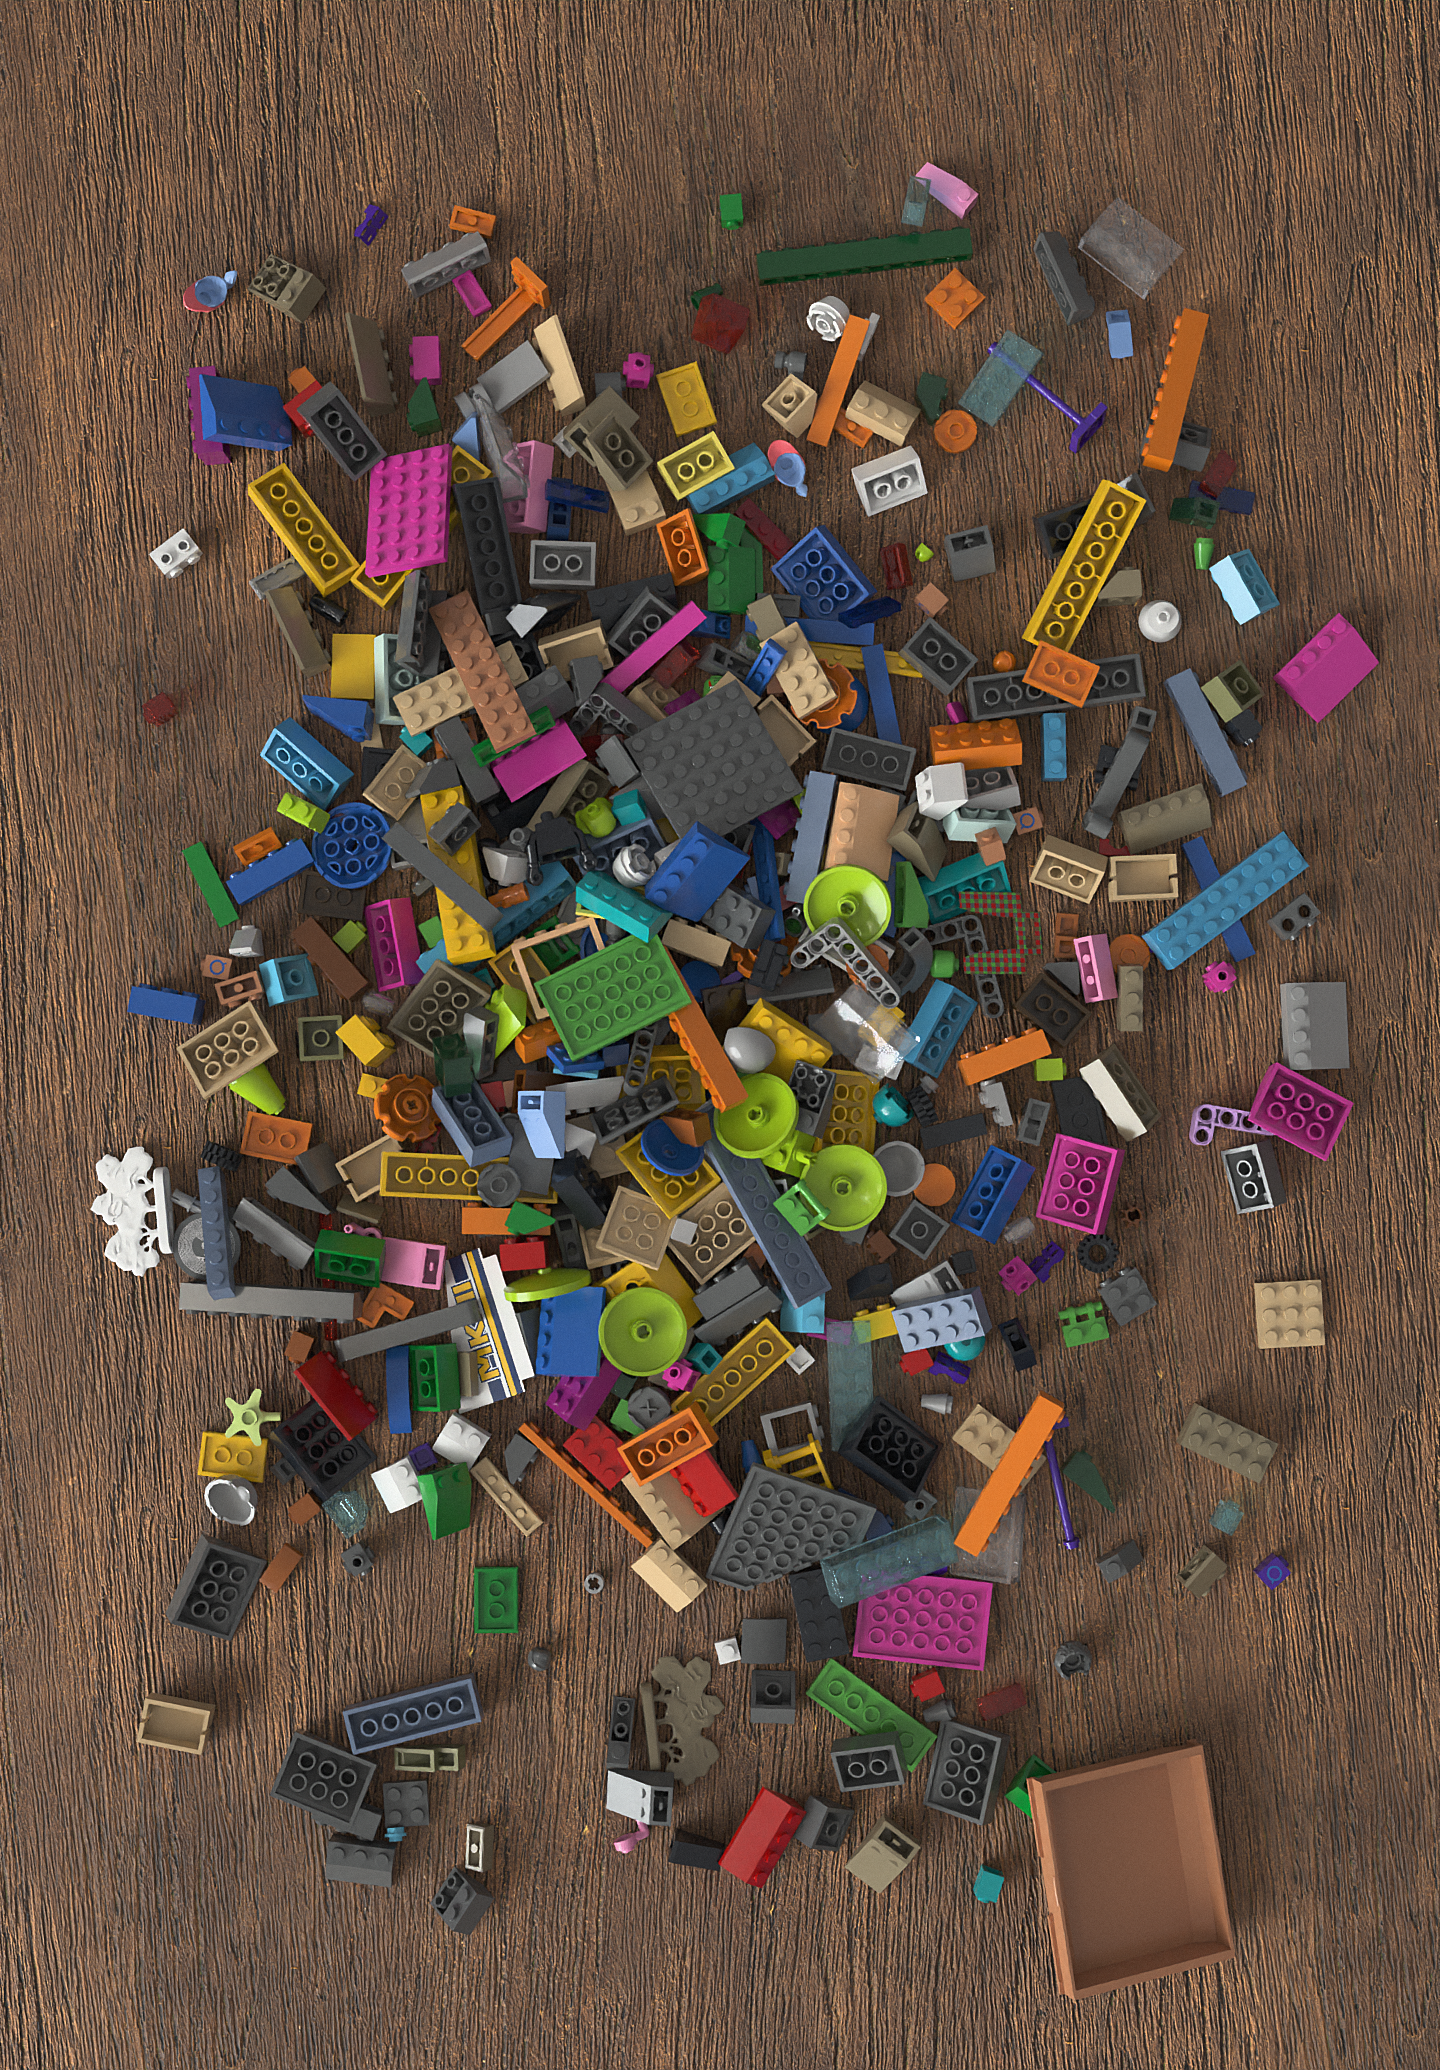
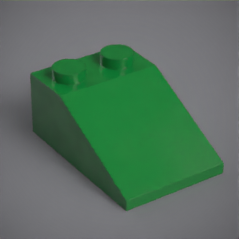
(446, 1498)

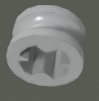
(587, 1583)

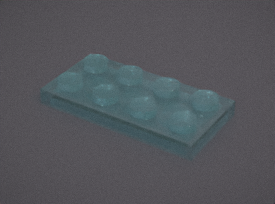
(1000, 378)

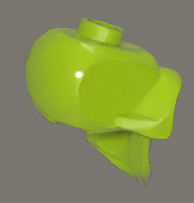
(596, 818)

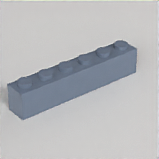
(1205, 733)
(811, 835)
(216, 1233)

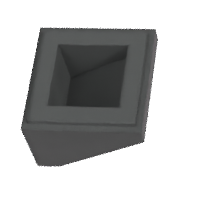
(283, 1471)

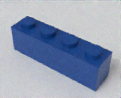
(270, 872)

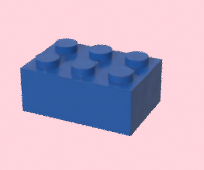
(166, 1004)

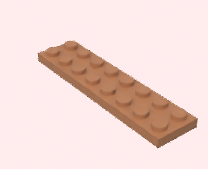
(482, 671)

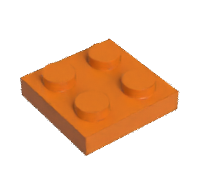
(954, 298)

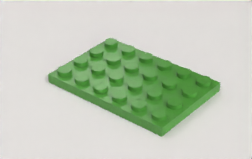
(612, 994)

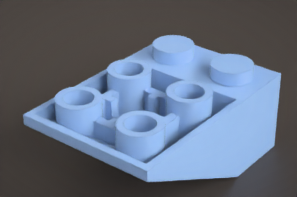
(543, 1121)

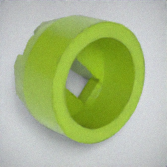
(923, 553)

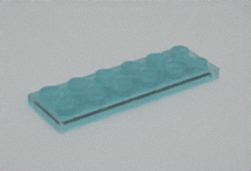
(848, 1375)

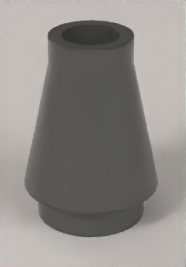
(940, 1711)

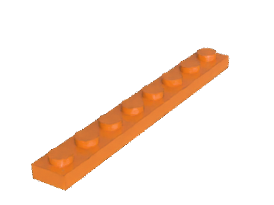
(594, 1489)

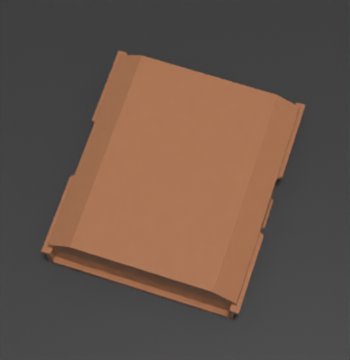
(1131, 1869)

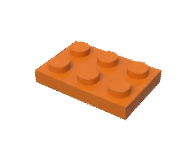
(1061, 674)
(275, 1137)

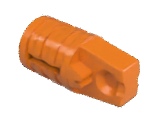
(510, 896)

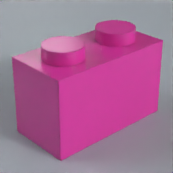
(426, 359)

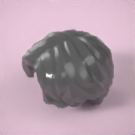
(1072, 1658)

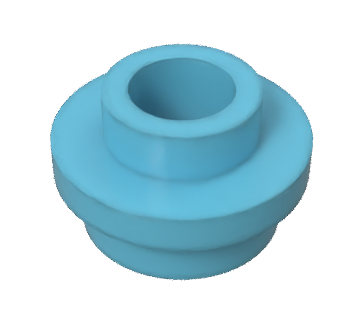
(395, 1834)

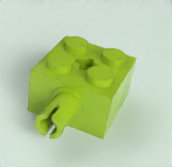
(793, 1154)

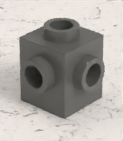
(360, 1551)

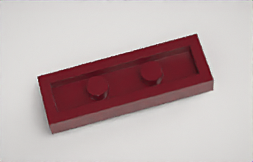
(763, 529)

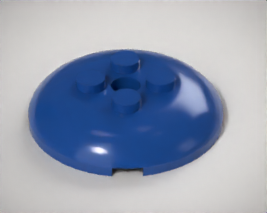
(335, 852)

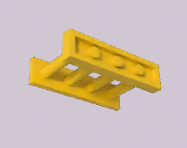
(815, 1447)

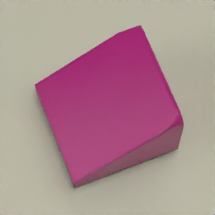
(956, 713)

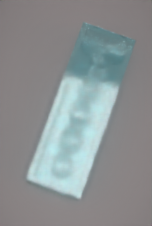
(889, 1561)

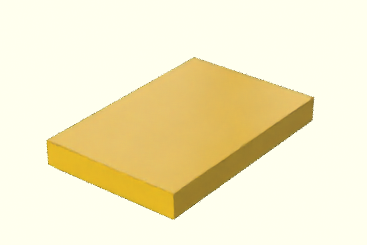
(686, 399)
(353, 667)
(232, 1456)

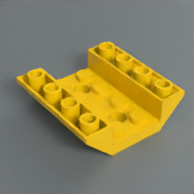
(665, 1279)

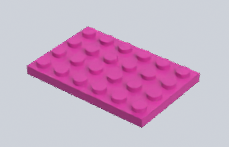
(409, 511)
(926, 1623)

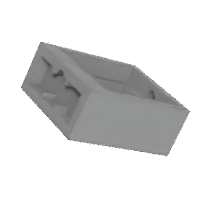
(768, 1430)

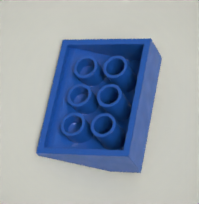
(243, 414)
(823, 576)
(695, 873)
(570, 1334)

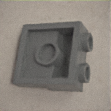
(1126, 1295)

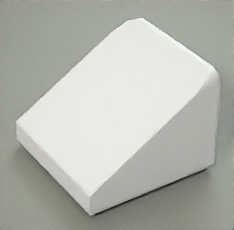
(563, 444)
(683, 1230)

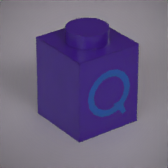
(1272, 1570)

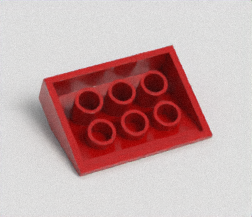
(337, 1394)

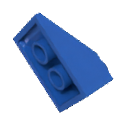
(348, 716)

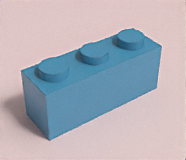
(1053, 747)

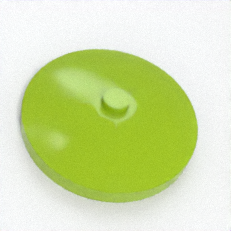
(852, 895)
(762, 1121)
(848, 1184)
(547, 1284)
(642, 1331)

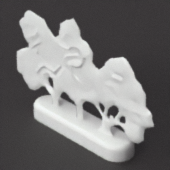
(127, 1205)

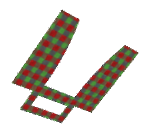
(1002, 905)

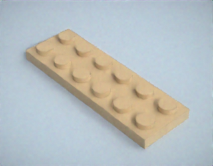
(446, 695)

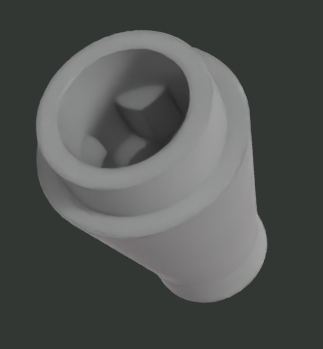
(938, 1402)

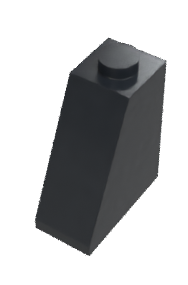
(695, 1850)

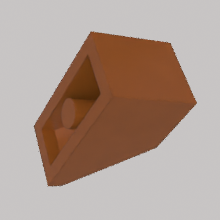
(689, 1126)

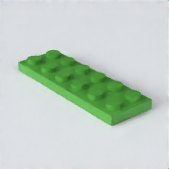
(869, 1710)

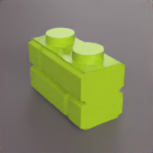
(303, 812)

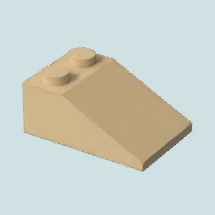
(638, 505)

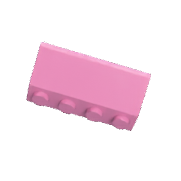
(531, 513)

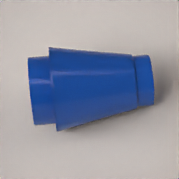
(749, 1455)

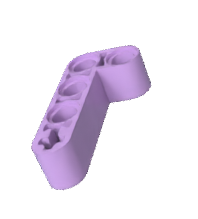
(1214, 1119)

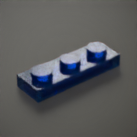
(869, 612)

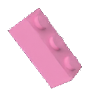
(1095, 968)

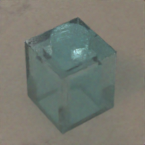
(1226, 1516)

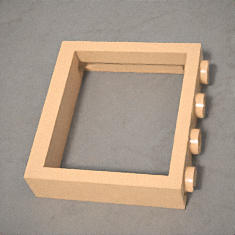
(543, 936)

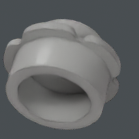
(928, 1084)

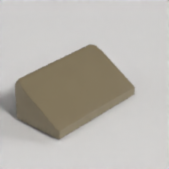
(362, 1210)
(468, 1373)
(479, 1847)

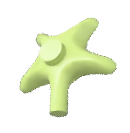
(250, 1417)

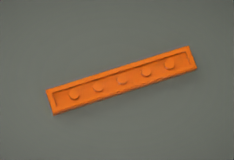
(838, 380)

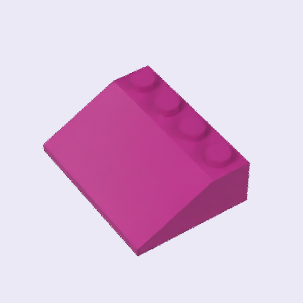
(1327, 668)
(537, 760)
(1299, 1110)
(1080, 1183)

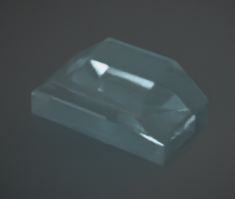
(347, 1511)

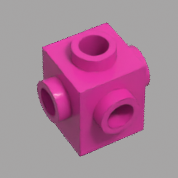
(638, 370)
(1212, 980)
(1017, 1276)
(681, 1375)

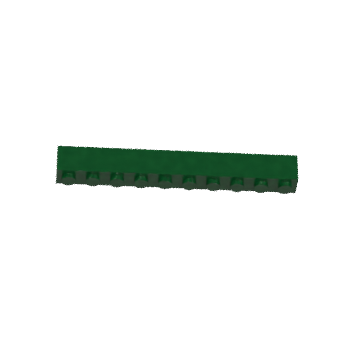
(864, 256)

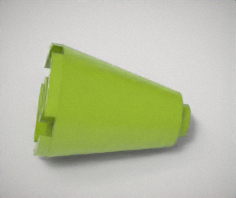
(259, 1089)

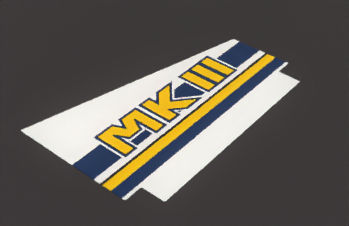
(496, 1338)

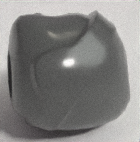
(539, 1658)

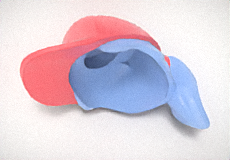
(208, 292)
(788, 465)

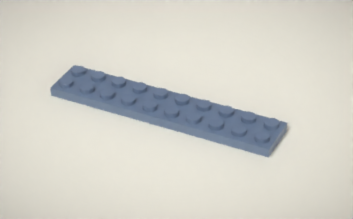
(777, 1238)

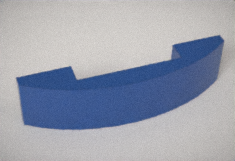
(398, 1389)

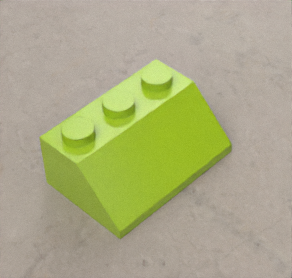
(511, 1008)

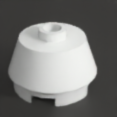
(828, 317)
(1159, 621)
(633, 867)

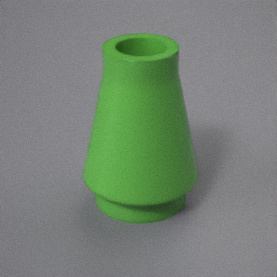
(1203, 552)

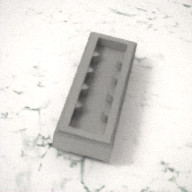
(277, 577)

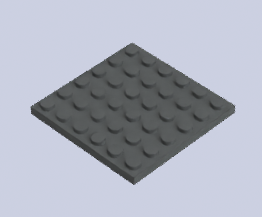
(713, 764)

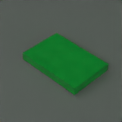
(496, 1599)

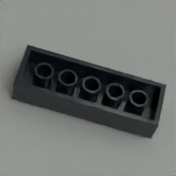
(486, 545)

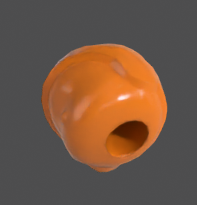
(1004, 662)

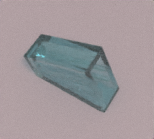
(916, 201)

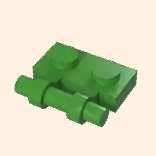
(1083, 1331)

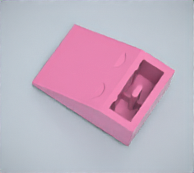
(414, 1263)

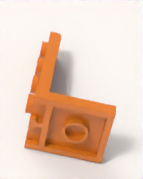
(530, 291)

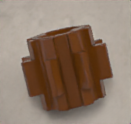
(1131, 1208)

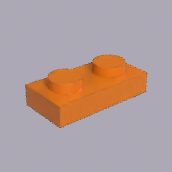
(472, 221)
(257, 846)

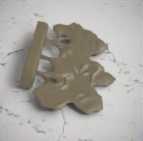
(686, 1713)

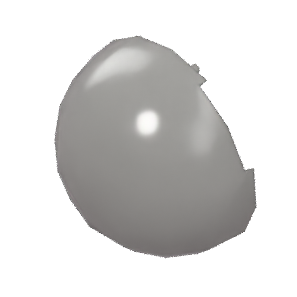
(748, 1050)
(902, 1167)
(232, 1499)

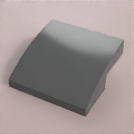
(319, 1168)
(763, 1640)

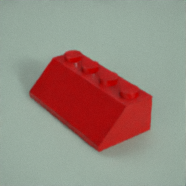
(704, 1483)
(762, 1837)

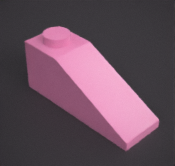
(949, 190)

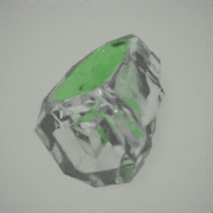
(746, 646)

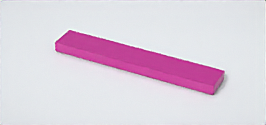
(654, 647)

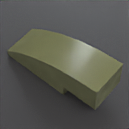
(430, 1757)

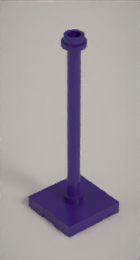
(1086, 426)
(1071, 1541)

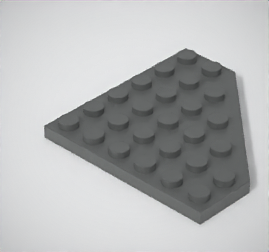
(784, 1527)

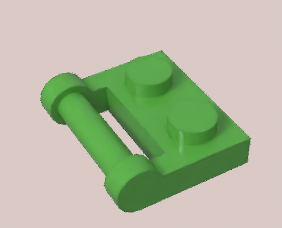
(796, 1212)

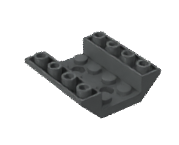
(419, 641)

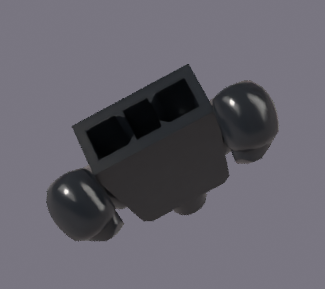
(554, 841)

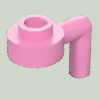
(353, 1227)
(626, 1842)

